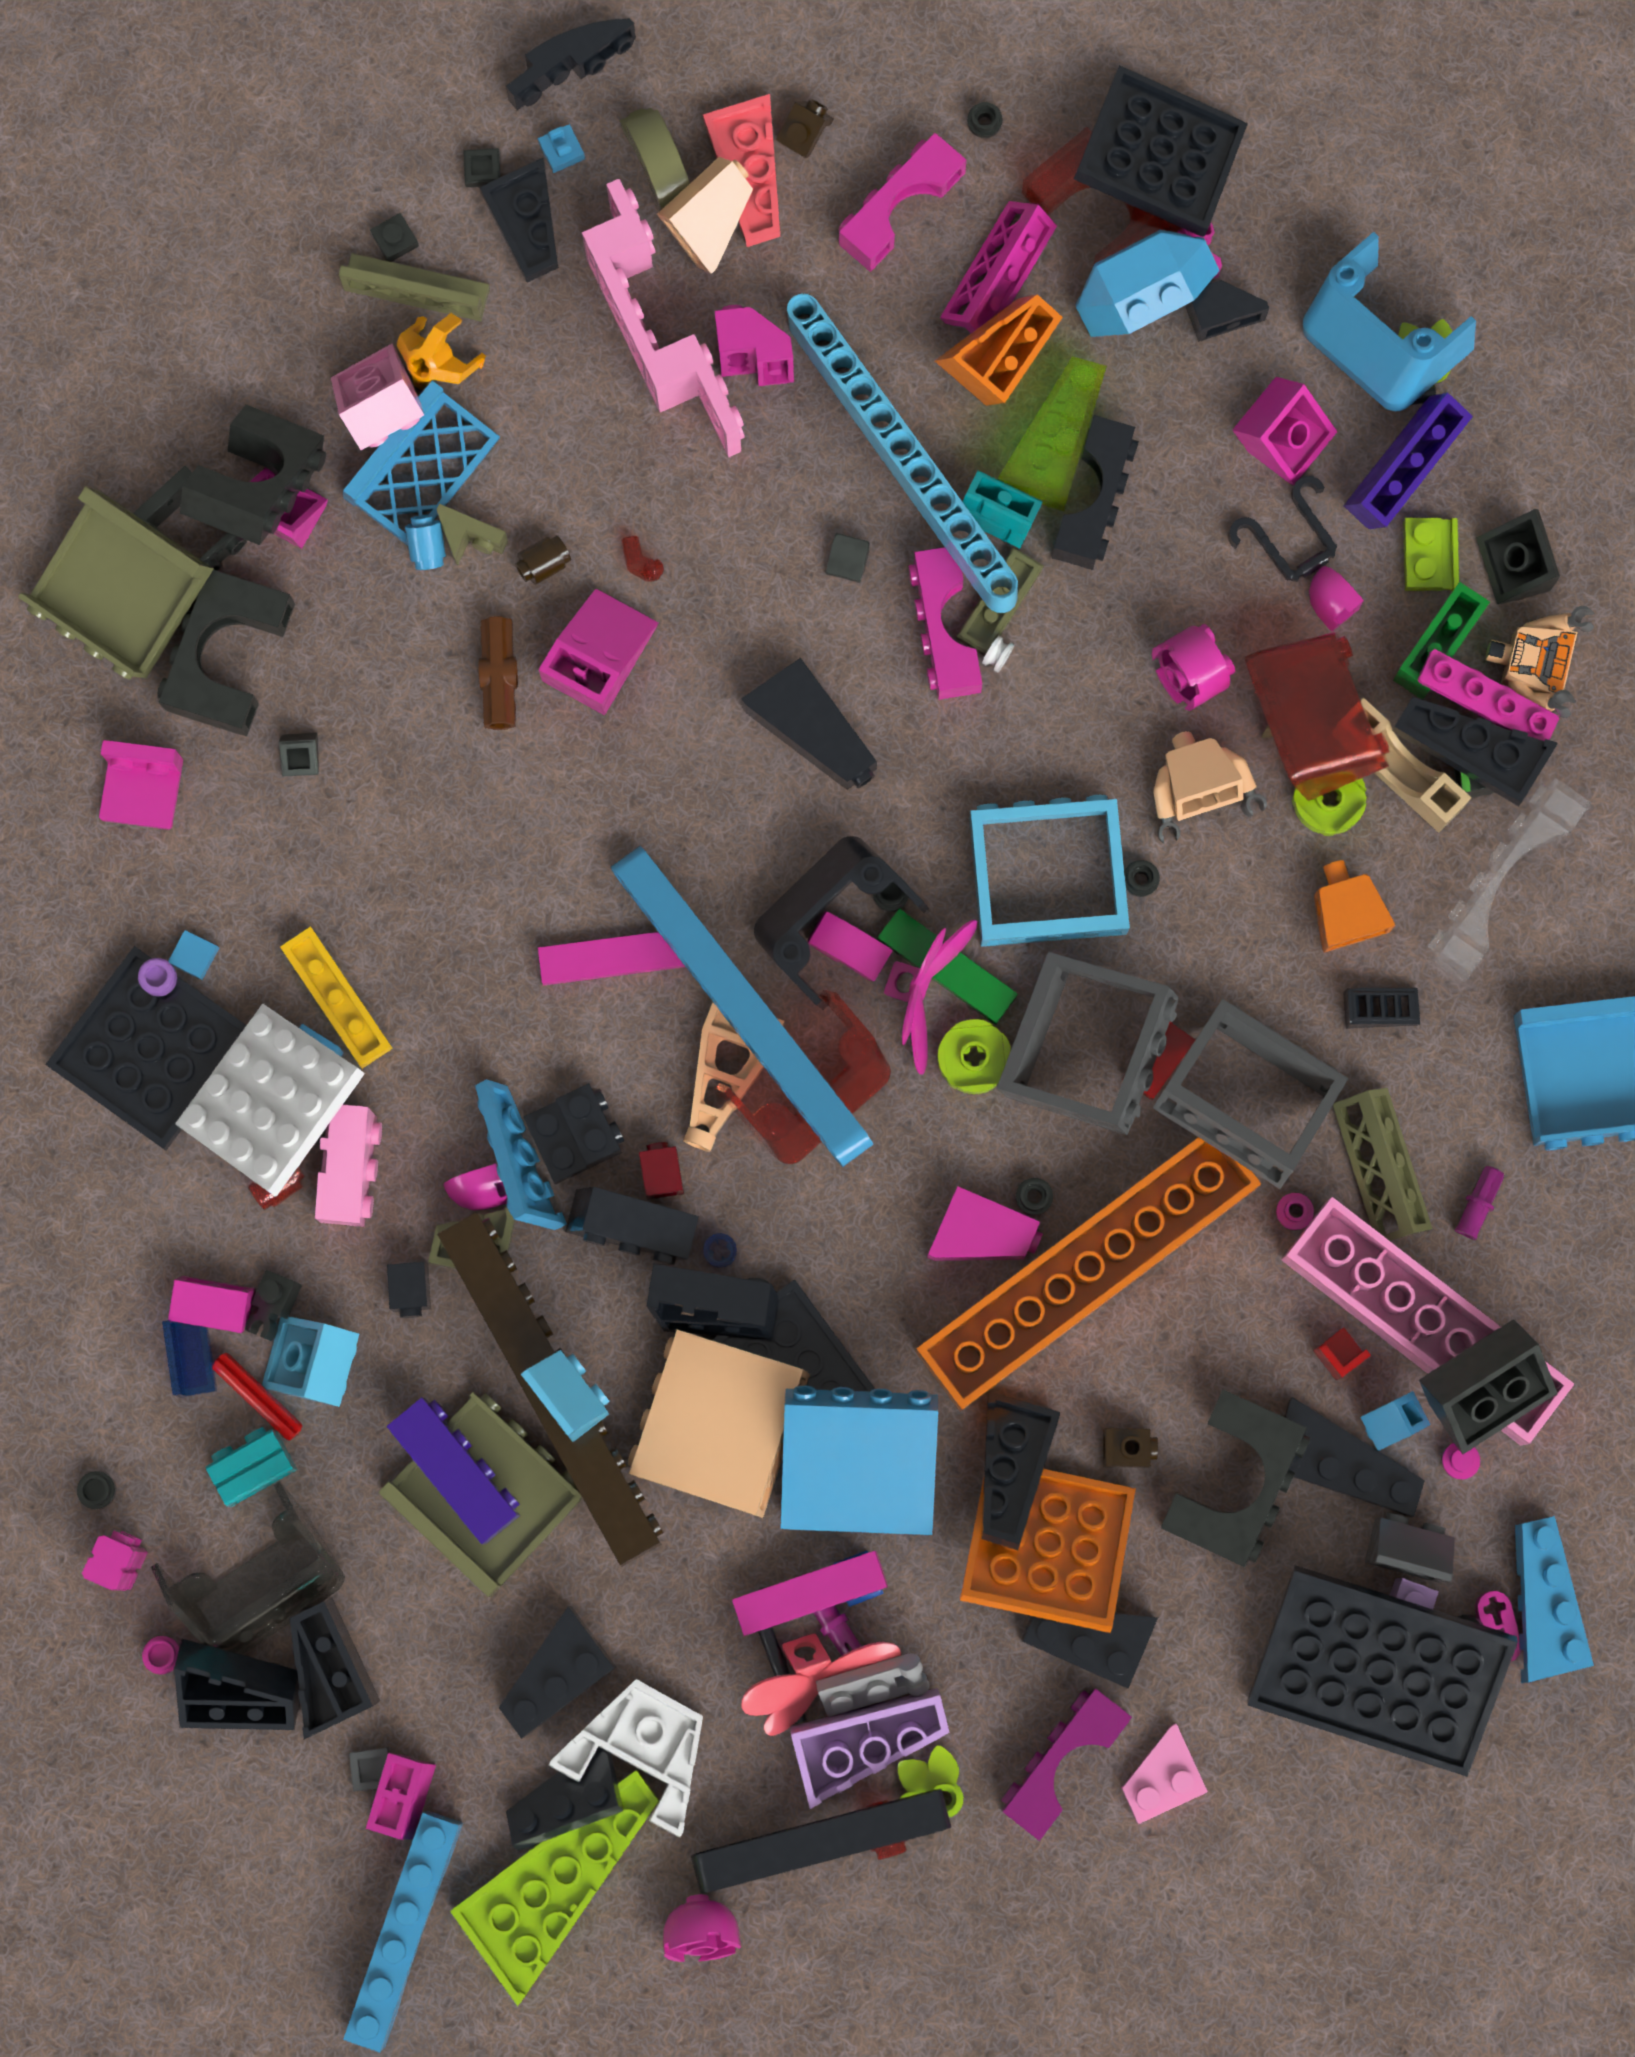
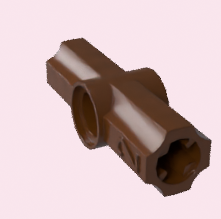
(498, 673)

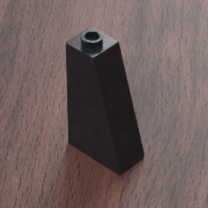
(810, 723)

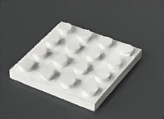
(269, 1099)

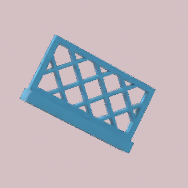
(391, 452)

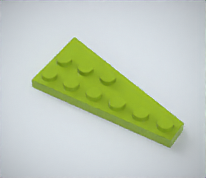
(538, 1898)

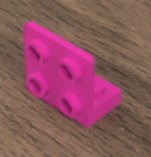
(140, 784)

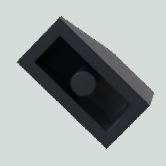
(1224, 309)

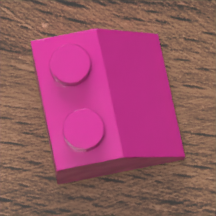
(1285, 429)

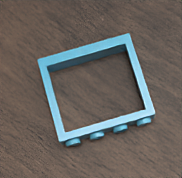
(1049, 929)

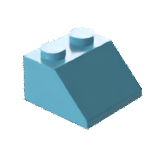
(310, 1360)
(566, 1394)

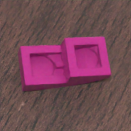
(849, 946)

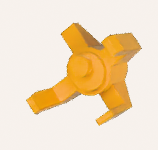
(433, 357)

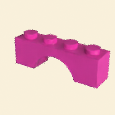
(930, 170)
(954, 665)

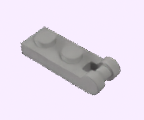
(873, 1684)

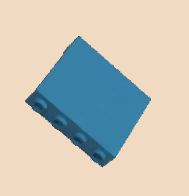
(1579, 1071)
(859, 1460)

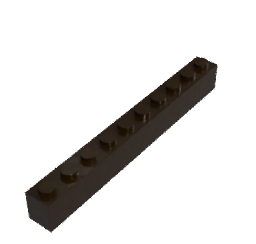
(524, 1344)

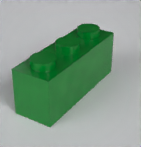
(1443, 634)

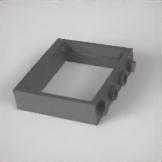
(1035, 1027)
(1227, 1133)

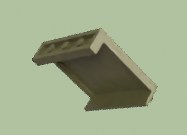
(117, 586)
(526, 1472)

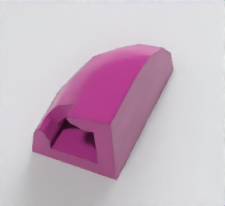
(1333, 598)
(477, 1189)

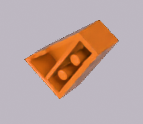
(1001, 349)

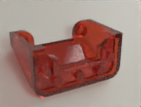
(1316, 714)

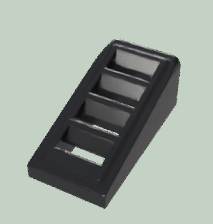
(1352, 1013)

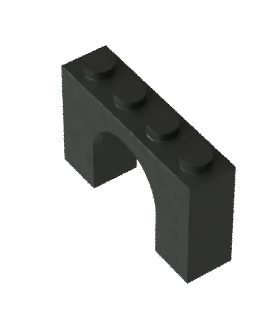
(255, 508)
(219, 604)
(1238, 1533)

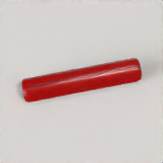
(257, 1396)

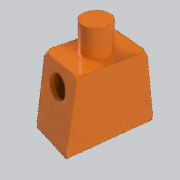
(1349, 909)

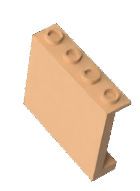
(716, 1423)

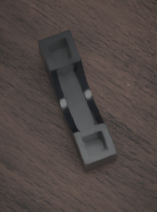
(1082, 533)

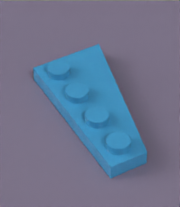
(516, 1158)
(1551, 1619)

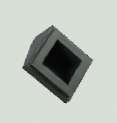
(848, 557)
(299, 754)

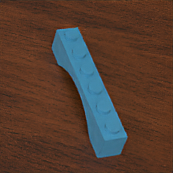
(402, 1931)

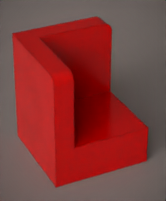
(1340, 1354)

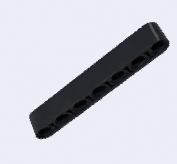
(821, 1841)

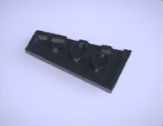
(1484, 752)
(1015, 1458)
(1351, 1466)

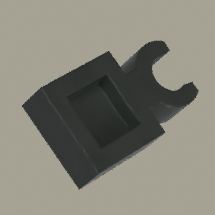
(274, 1298)

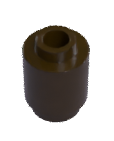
(542, 559)

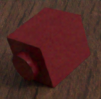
(661, 1171)

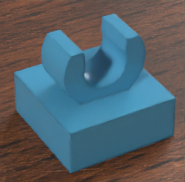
(561, 148)

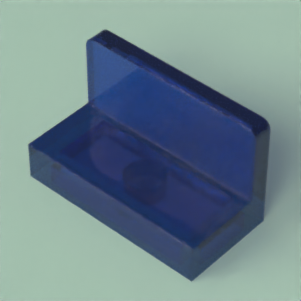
(189, 1359)

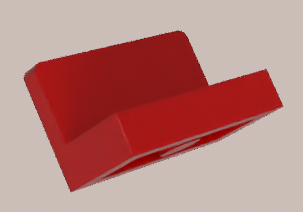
(1176, 1047)

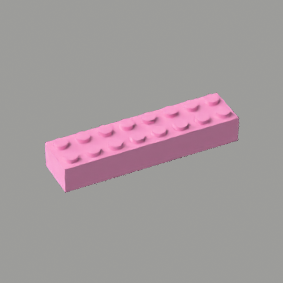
(1399, 1299)

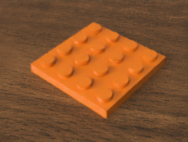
(1066, 1558)

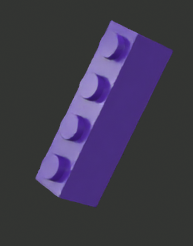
(1408, 461)
(453, 1470)

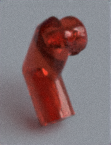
(639, 565)

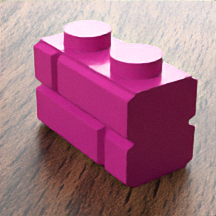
(115, 1561)

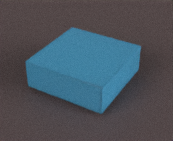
(193, 955)

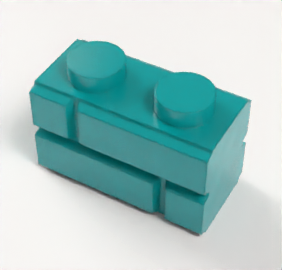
(1001, 508)
(250, 1467)

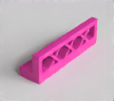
(1004, 270)

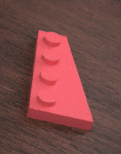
(746, 135)

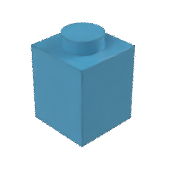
(1395, 1421)

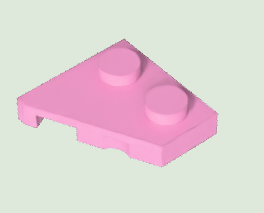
(1163, 1778)

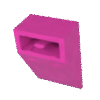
(597, 651)

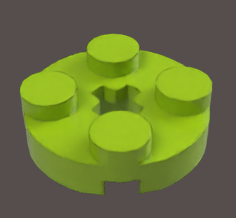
(1332, 819)
(957, 1043)

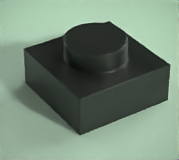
(394, 237)

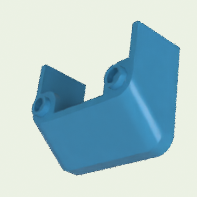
(1366, 349)

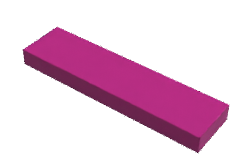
(606, 958)
(810, 1593)

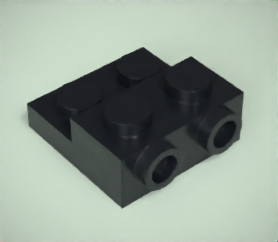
(574, 1133)

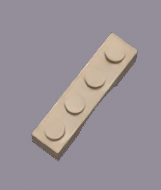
(1422, 788)

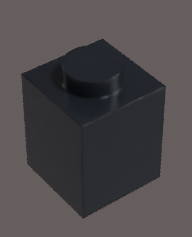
(409, 1288)

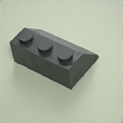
(1489, 1385)

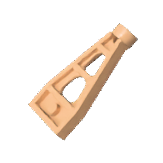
(713, 1032)

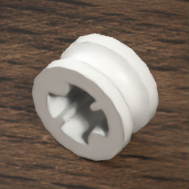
(998, 654)

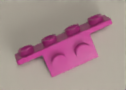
(1486, 697)

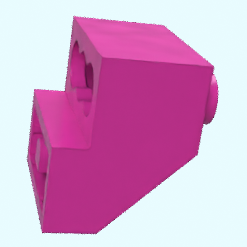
(753, 345)

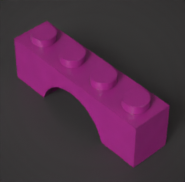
(1093, 1723)

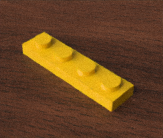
(336, 997)

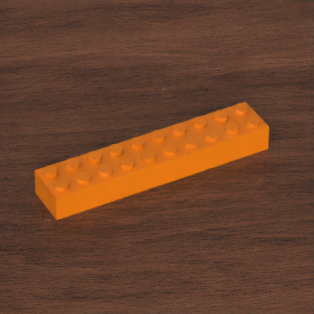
(1084, 1270)

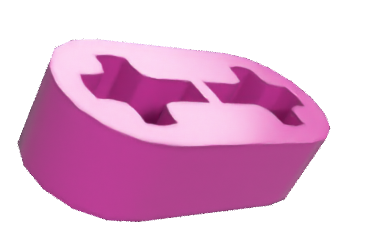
(1505, 1616)

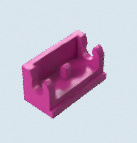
(210, 1304)
(400, 1796)

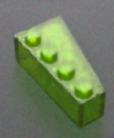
(1054, 442)

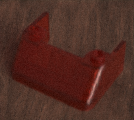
(789, 1135)

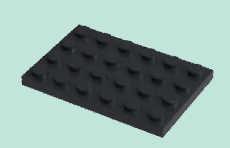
(1381, 1670)

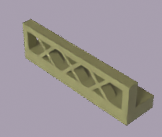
(414, 287)
(1393, 1163)

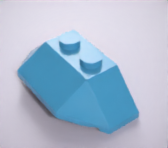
(1145, 282)

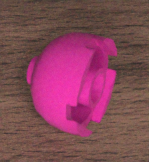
(700, 1930)

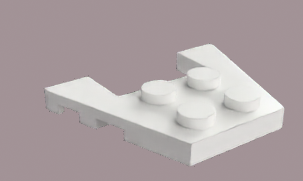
(649, 1734)

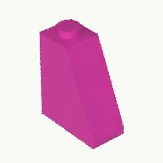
(983, 1231)

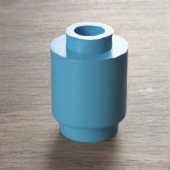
(425, 542)

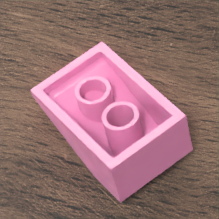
(376, 398)

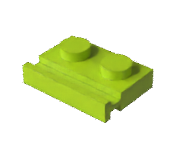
(1430, 554)

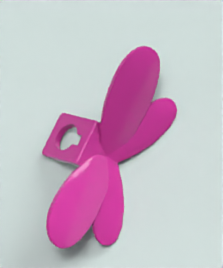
(936, 959)

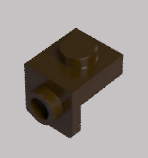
(804, 126)

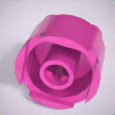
(1193, 666)

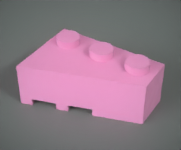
(348, 1167)

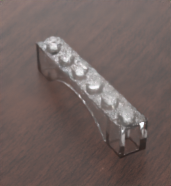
(1466, 939)

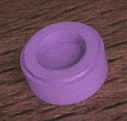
(157, 977)

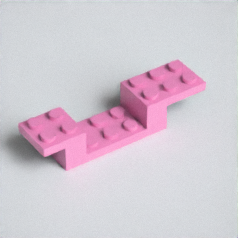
(675, 371)

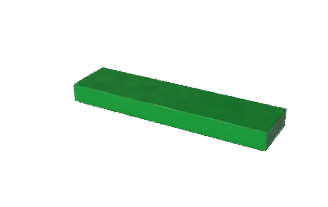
(959, 977)

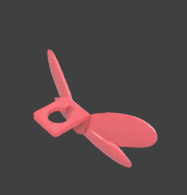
(791, 1695)

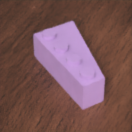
(863, 1741)

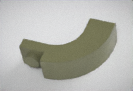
(656, 153)

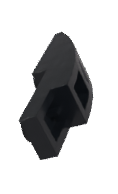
(579, 49)

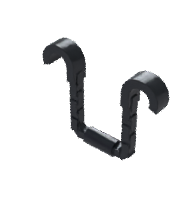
(1311, 564)

